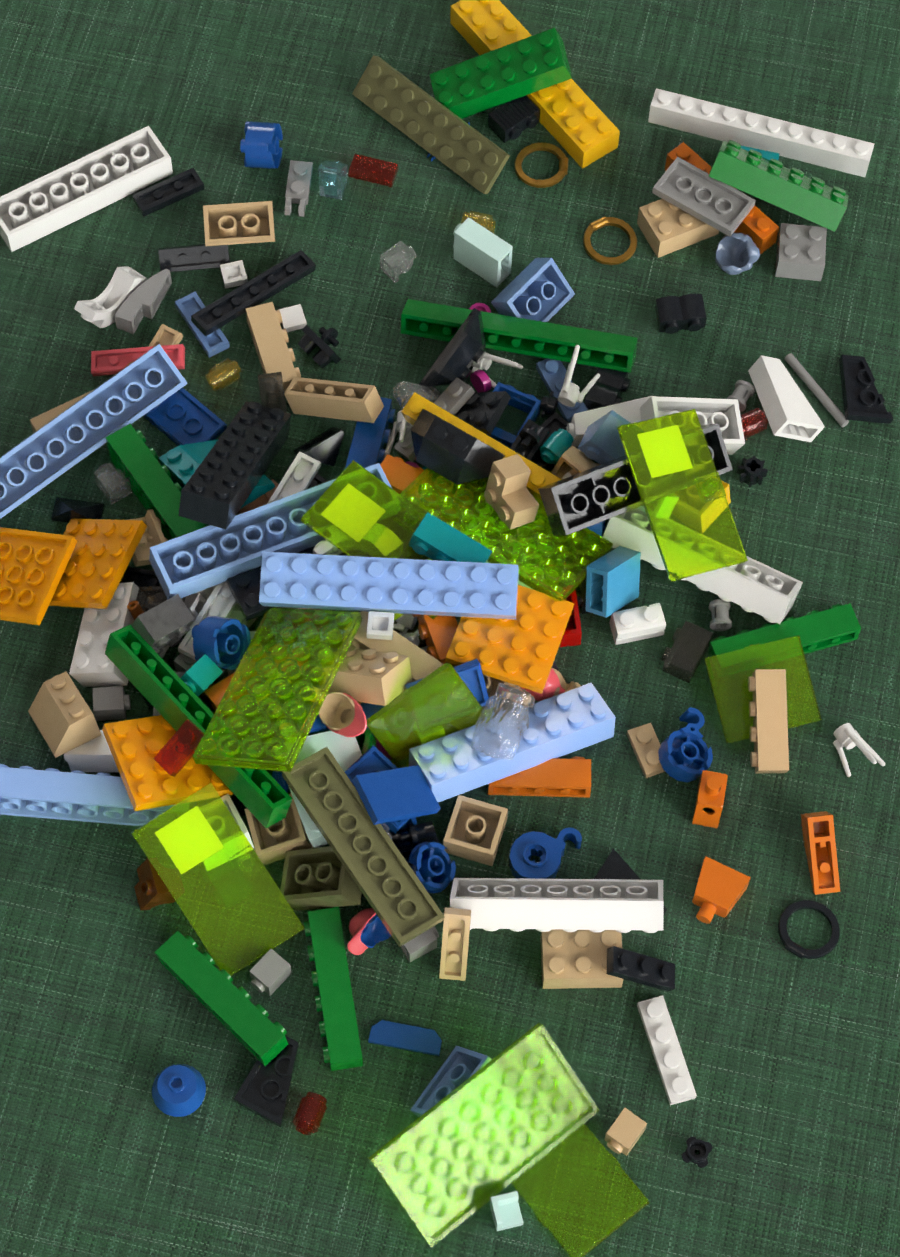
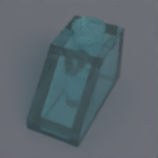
(332, 179)

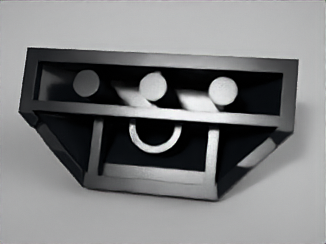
(459, 354)
(451, 450)

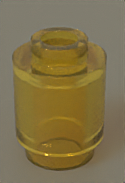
(483, 219)
(223, 374)

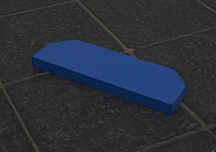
(405, 1037)

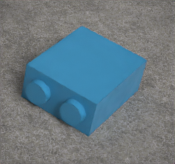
(612, 581)

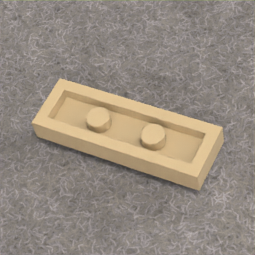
(455, 944)

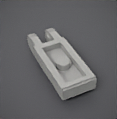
(298, 186)

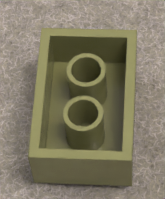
(317, 880)

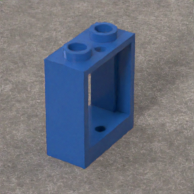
(521, 401)

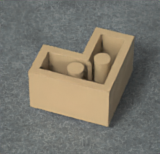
(508, 492)

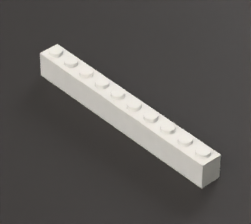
(760, 132)

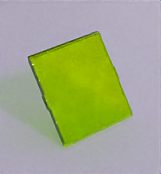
(730, 684)
(425, 713)
(580, 1192)

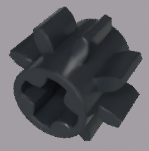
(746, 468)

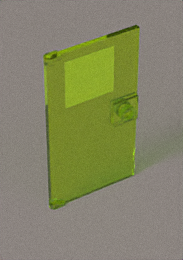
(682, 494)
(365, 517)
(218, 880)

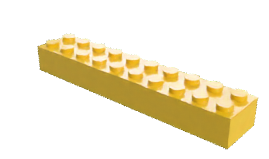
(563, 107)

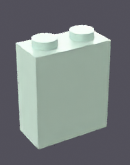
(482, 252)

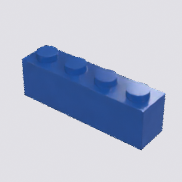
(370, 438)

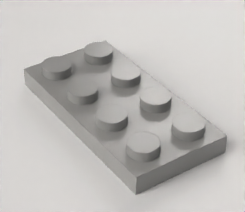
(703, 196)

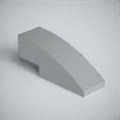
(143, 301)

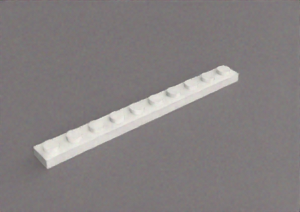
(221, 599)

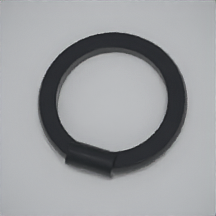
(797, 949)

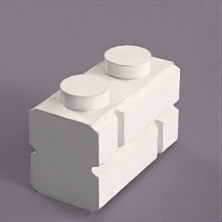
(637, 623)

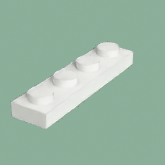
(666, 1050)

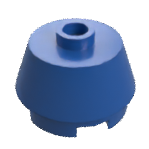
(432, 866)
(178, 1090)

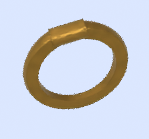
(563, 165)
(609, 221)

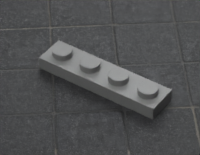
(450, 400)

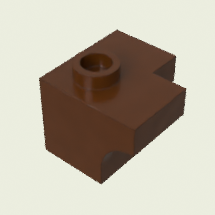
(150, 888)

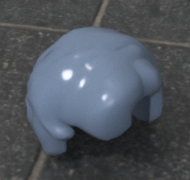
(736, 253)

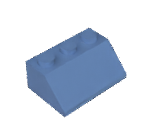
(535, 292)
(602, 439)
(455, 1070)

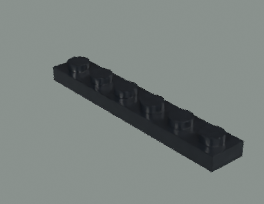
(253, 293)

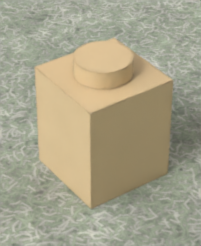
(625, 1132)

